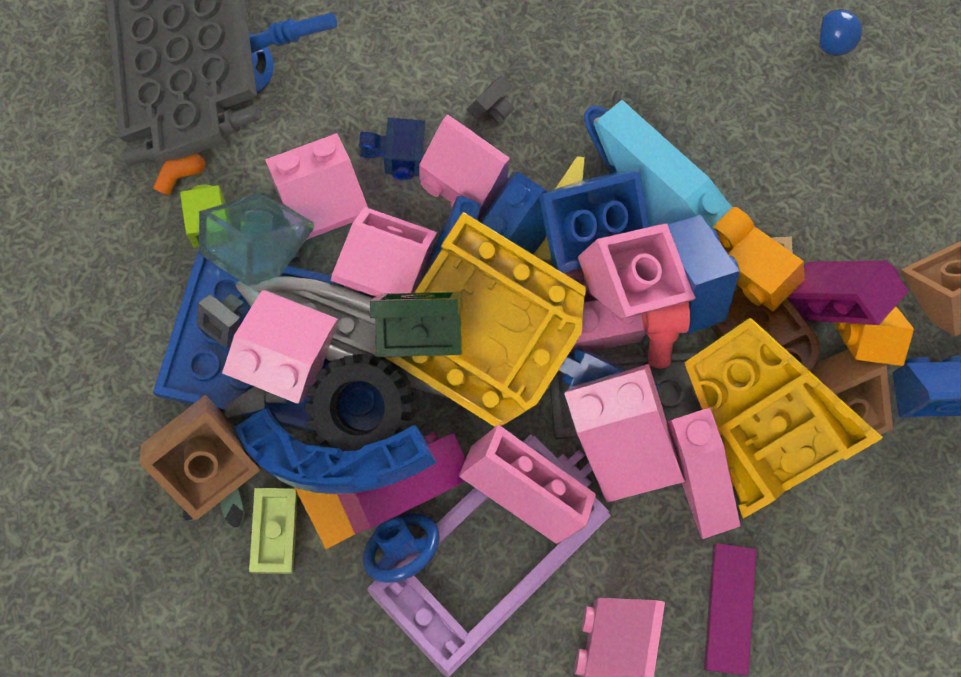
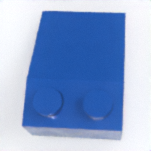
(590, 211)

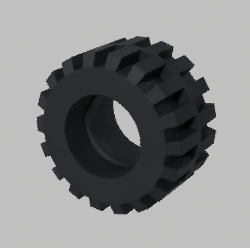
(326, 395)

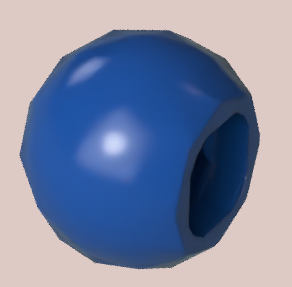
(840, 32)

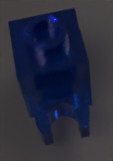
(401, 147)

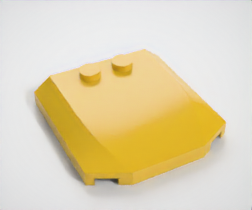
(514, 323)

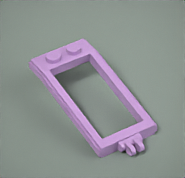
(431, 624)

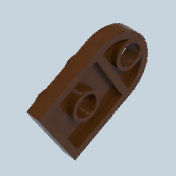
(782, 324)

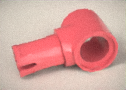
(663, 329)

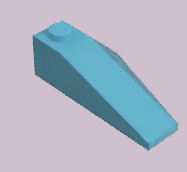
(670, 181)

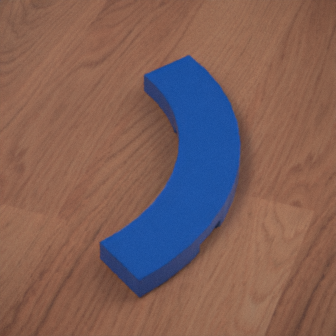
(331, 469)

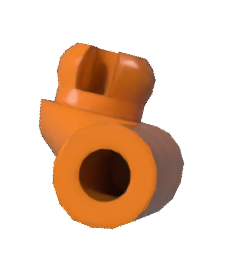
(177, 169)

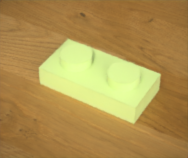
(273, 531)

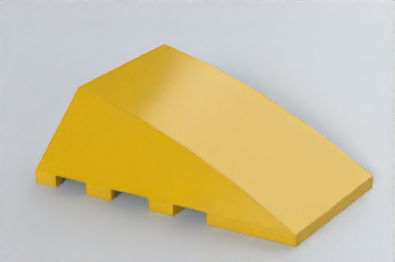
(772, 415)

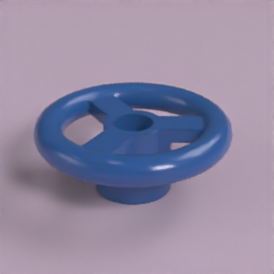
(397, 543)

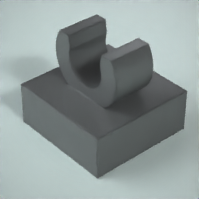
(492, 102)
(220, 318)

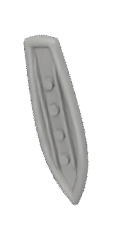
(354, 328)

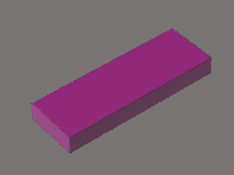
(730, 609)

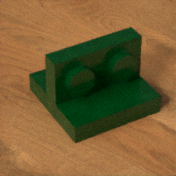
(417, 324)

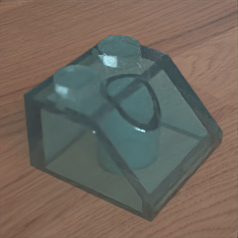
(252, 237)

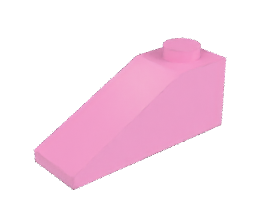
(705, 472)

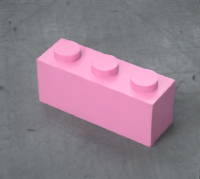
(528, 485)

